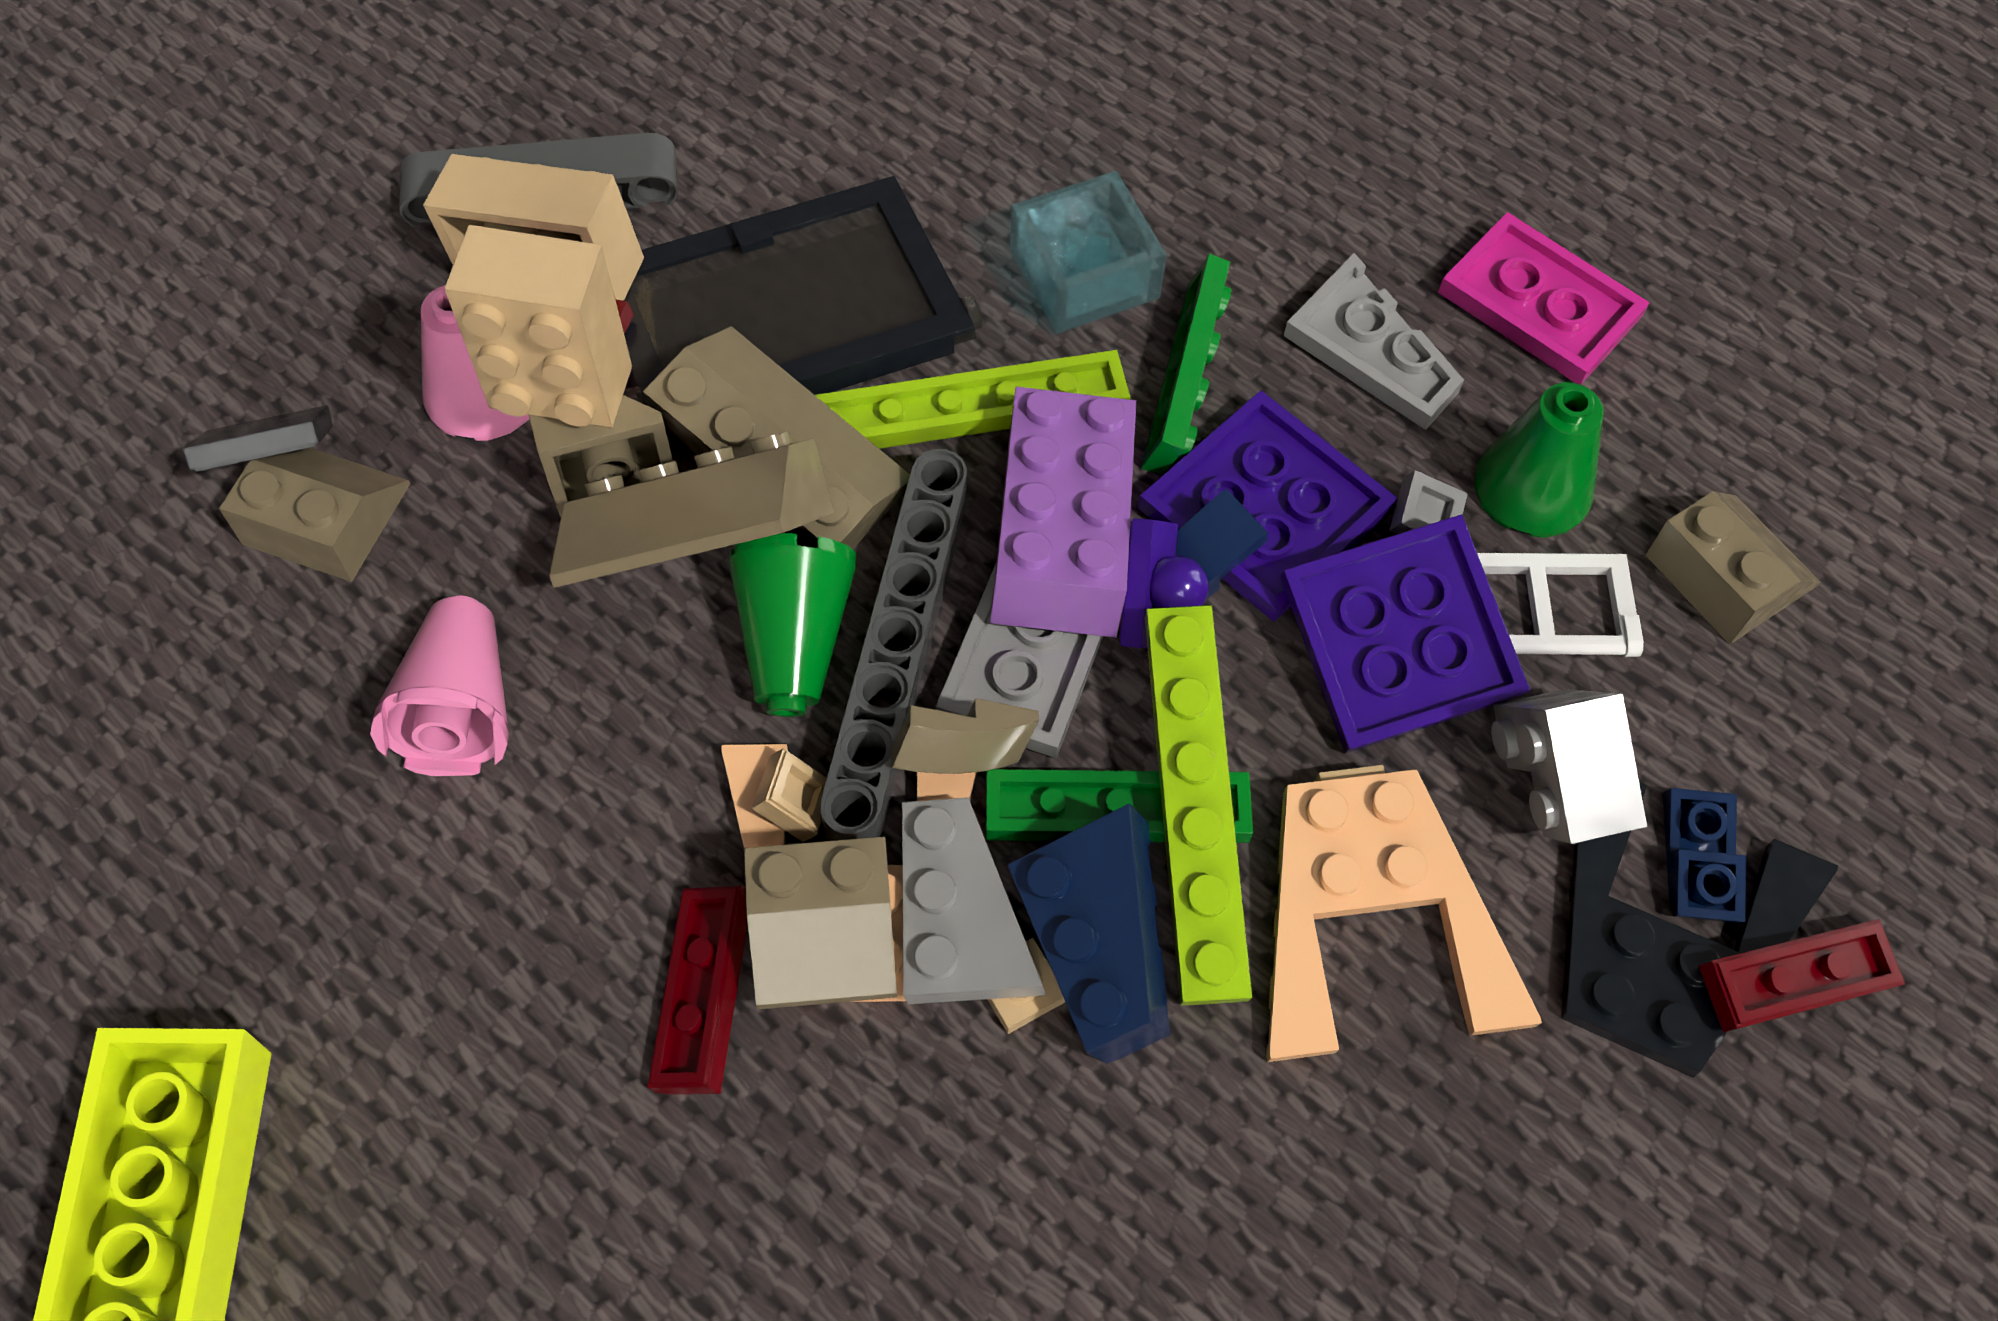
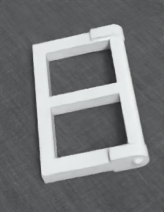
(1544, 641)

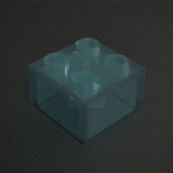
(1086, 251)

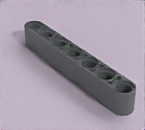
(896, 620)

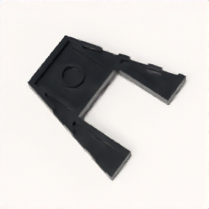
(1641, 975)

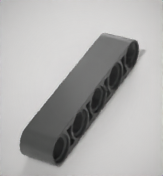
(639, 162)

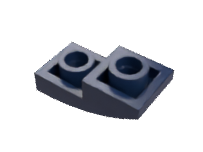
(1220, 537)
(1701, 855)

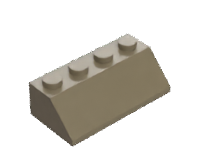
(733, 393)
(690, 510)

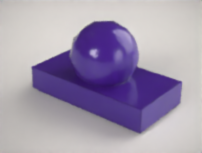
(1157, 578)

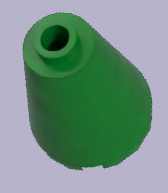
(1544, 463)
(790, 615)

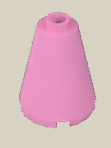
(449, 378)
(446, 694)

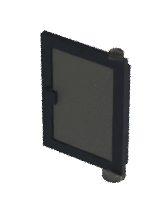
(818, 287)

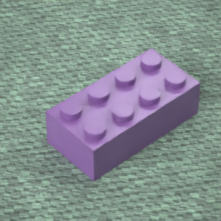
(1065, 513)

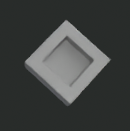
(1424, 502)

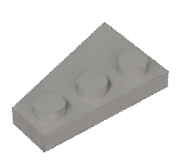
(1369, 343)
(956, 913)

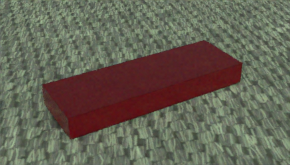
(1801, 975)
(700, 992)

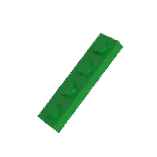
(1191, 350)
(1057, 802)

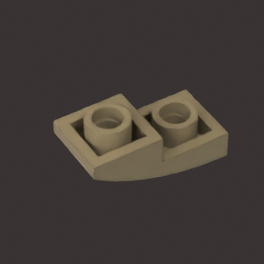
(953, 743)

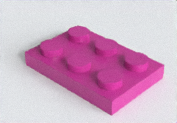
(1543, 298)

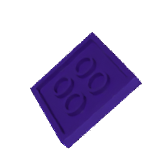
(1288, 481)
(1404, 633)

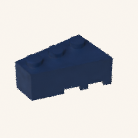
(1099, 931)

